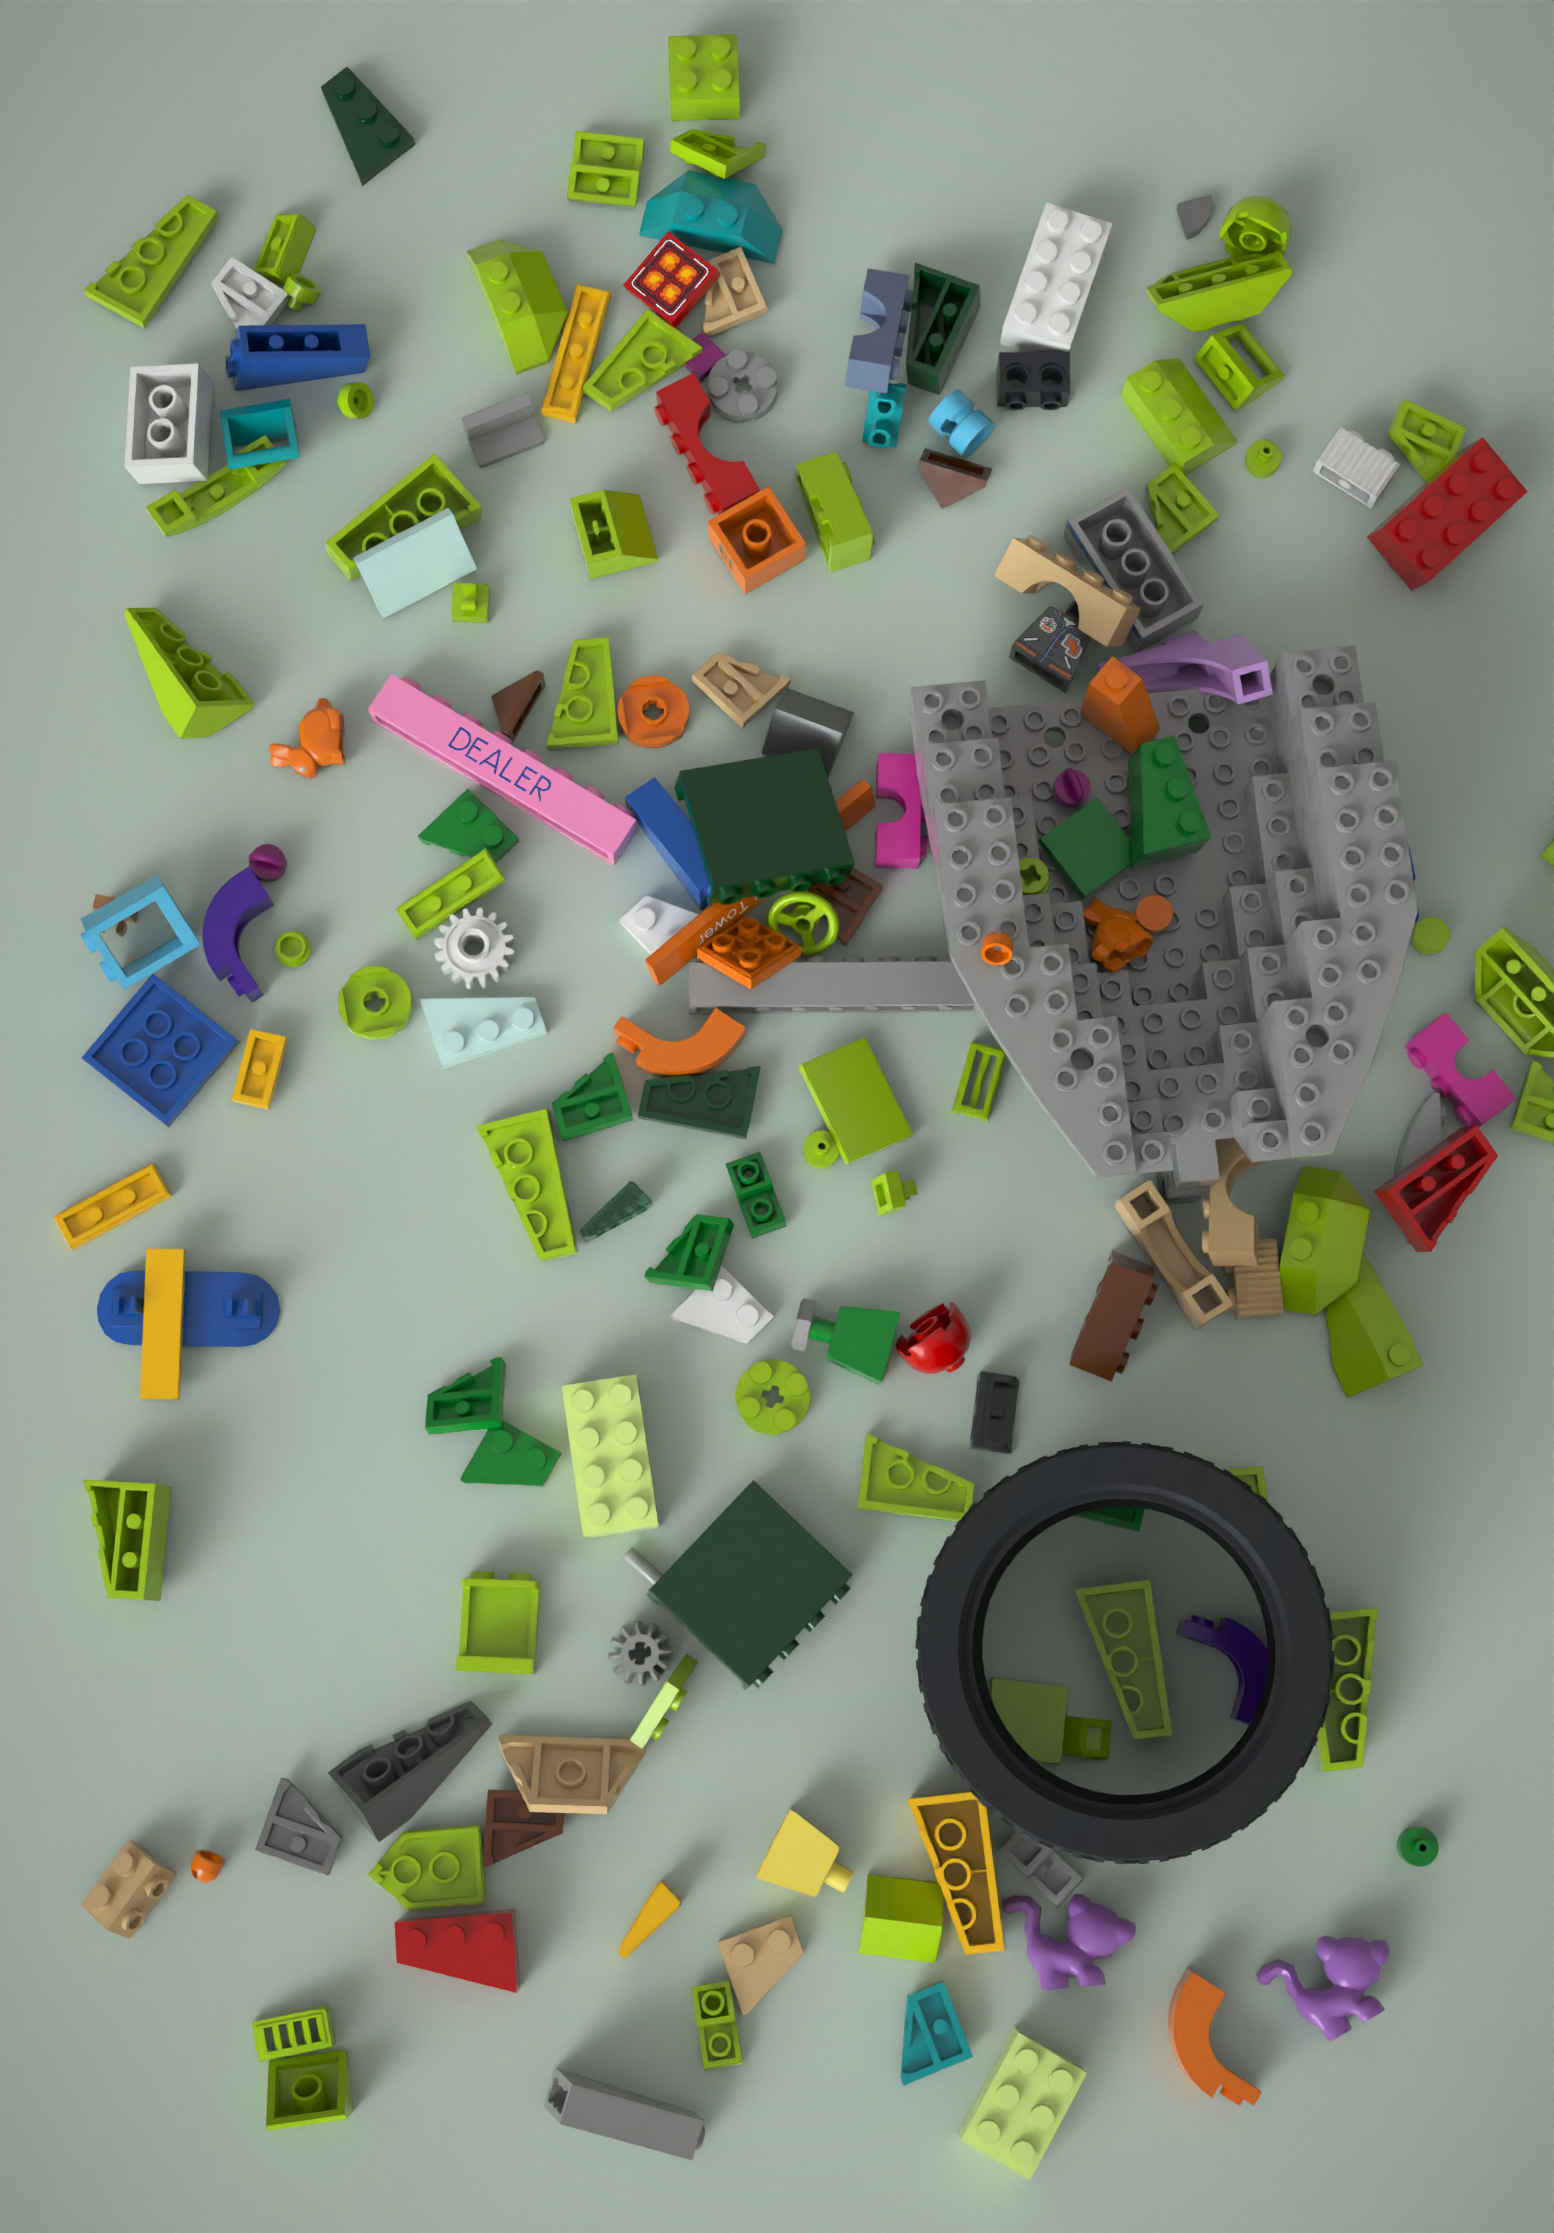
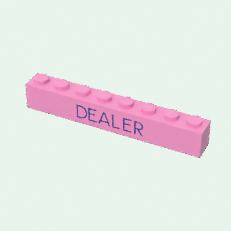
(503, 768)

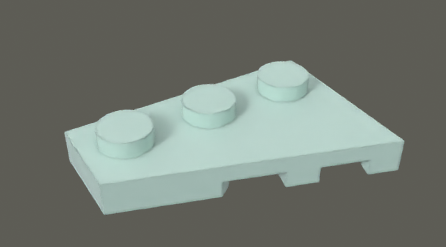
(480, 1026)

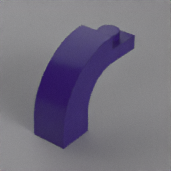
(226, 918)
(1242, 1649)

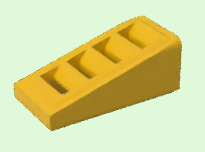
(657, 1909)

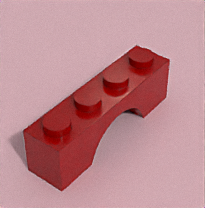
(685, 411)

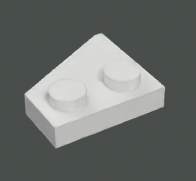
(247, 295)
(655, 922)
(725, 1310)

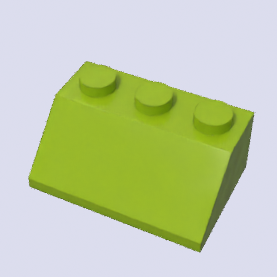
(1176, 414)

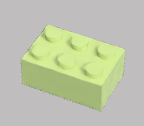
(1022, 2103)

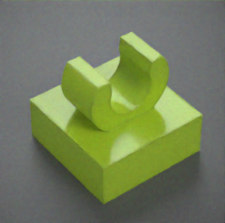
(470, 602)
(891, 1192)

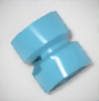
(964, 426)

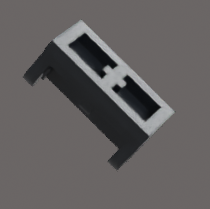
(994, 1412)

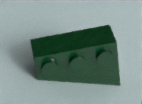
(938, 325)

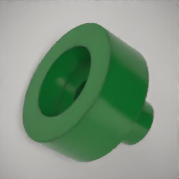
(1409, 1843)

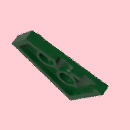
(366, 126)
(704, 1102)

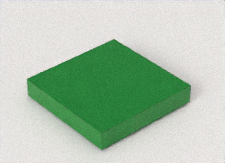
(1088, 848)

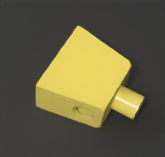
(803, 1858)

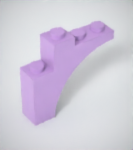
(1186, 662)

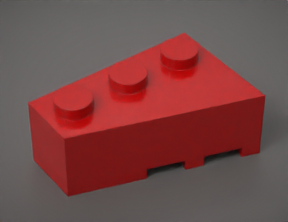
(1435, 1186)
(463, 1946)

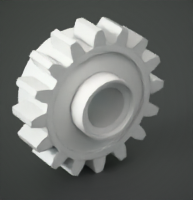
(474, 967)

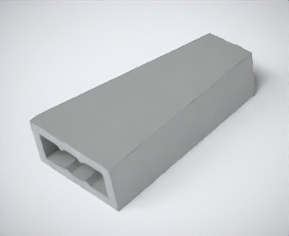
(623, 2115)

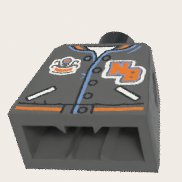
(1052, 646)

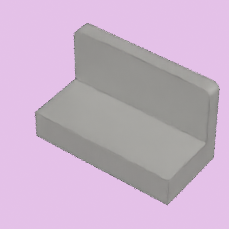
(502, 430)

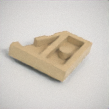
(733, 296)
(760, 1959)

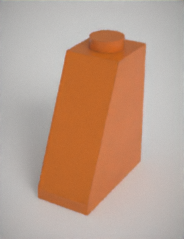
(1120, 706)

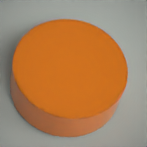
(1154, 914)

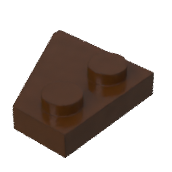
(850, 900)

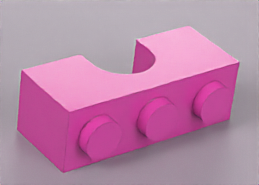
(899, 842)
(1435, 1052)

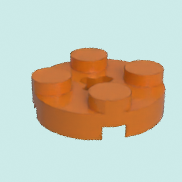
(667, 697)

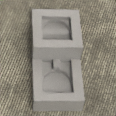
(1042, 1867)

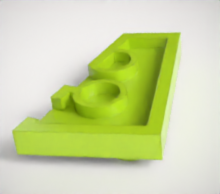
(639, 361)
(586, 702)
(909, 1486)

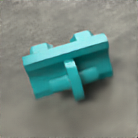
(884, 416)

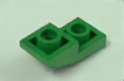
(756, 1195)

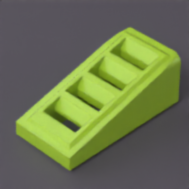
(324, 2025)

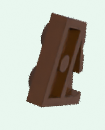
(513, 1827)

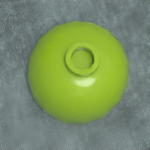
(1256, 227)

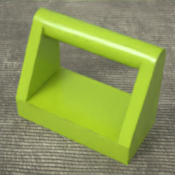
(1229, 370)

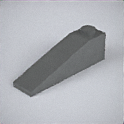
(396, 1779)

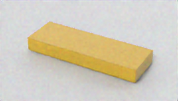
(112, 1206)

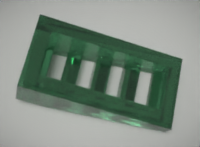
(622, 1207)

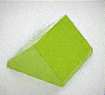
(901, 1918)
(308, 2090)

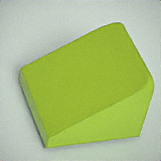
(1086, 1737)

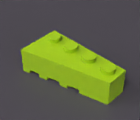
(412, 500)
(1345, 1725)

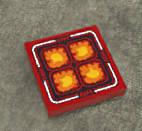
(671, 279)

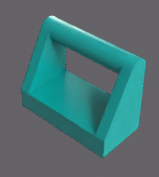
(251, 422)

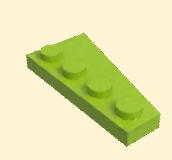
(531, 1169)

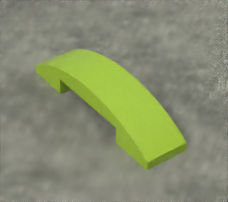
(211, 498)

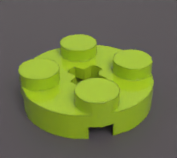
(358, 991)
(762, 1378)

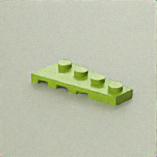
(149, 271)

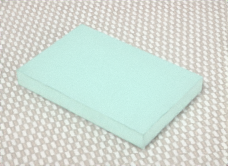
(415, 563)

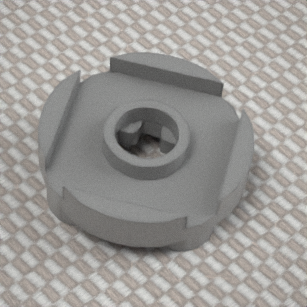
(739, 367)

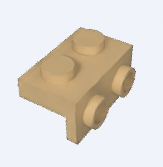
(128, 1890)

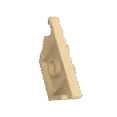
(570, 1771)

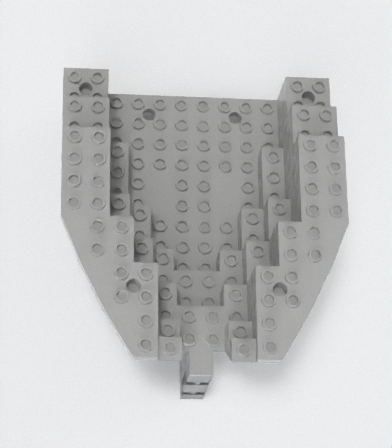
(1280, 936)

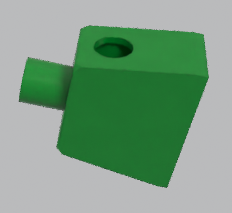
(858, 1340)

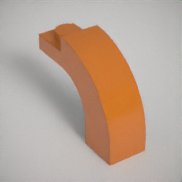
(691, 1056)
(1188, 2027)

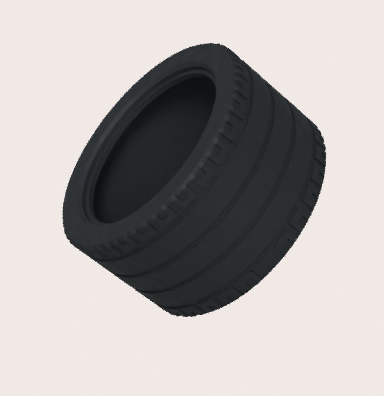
(1018, 1787)

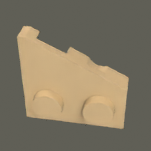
(738, 687)

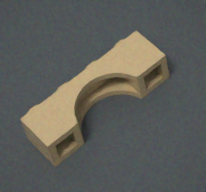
(1103, 612)
(1231, 1233)
(1159, 1238)

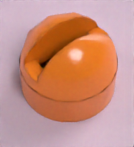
(997, 957)
(206, 1865)

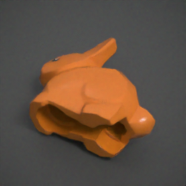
(318, 742)
(1116, 935)

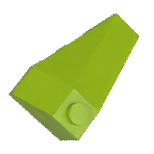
(186, 685)
(1368, 1336)

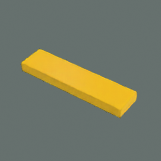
(576, 353)
(163, 1324)

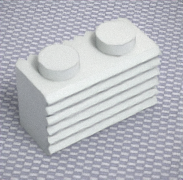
(1356, 466)

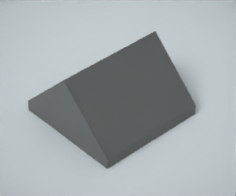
(807, 724)

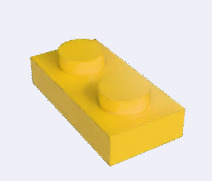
(259, 1069)

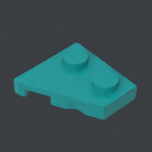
(931, 2034)

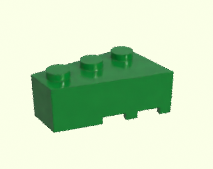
(1163, 805)

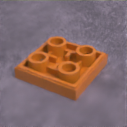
(749, 952)

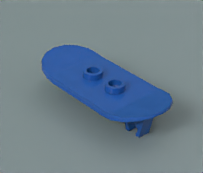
(218, 1309)

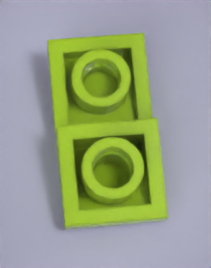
(717, 2025)

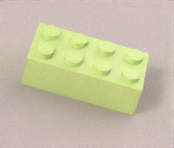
(610, 1456)

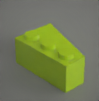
(835, 511)
(131, 1536)

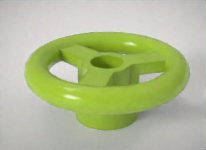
(808, 907)

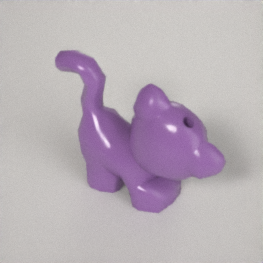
(1092, 1935)
(1351, 1967)

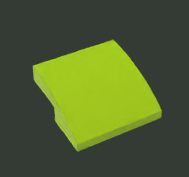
(605, 169)

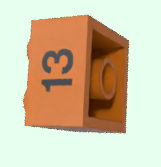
(756, 540)

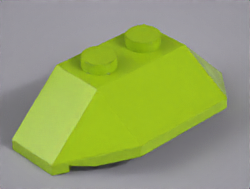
(1220, 290)
(521, 300)
(1517, 991)
(1322, 1241)

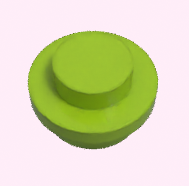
(292, 949)

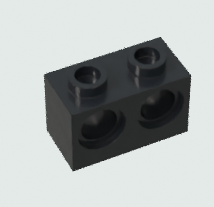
(1032, 370)

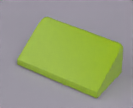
(285, 247)

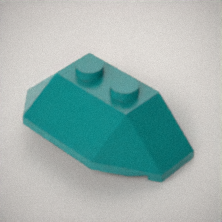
(714, 216)

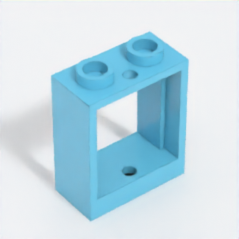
(123, 907)

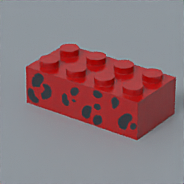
(1447, 514)

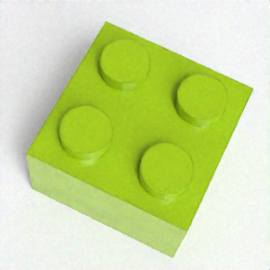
(704, 77)

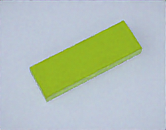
(451, 894)

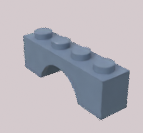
(872, 354)

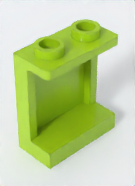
(499, 1624)

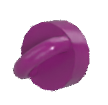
(1071, 788)
(267, 863)

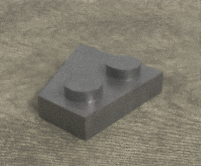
(298, 1831)

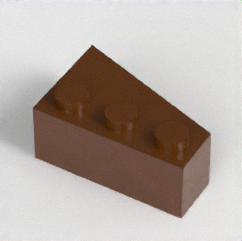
(1114, 1317)

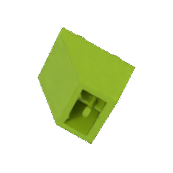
(612, 532)

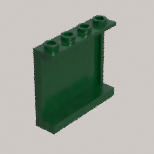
(766, 825)
(751, 1585)

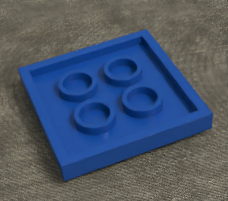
(160, 1050)

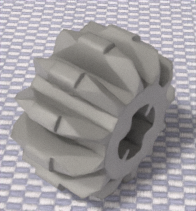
(631, 1644)

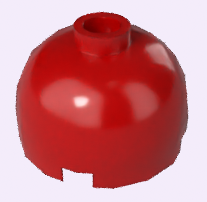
(938, 1340)

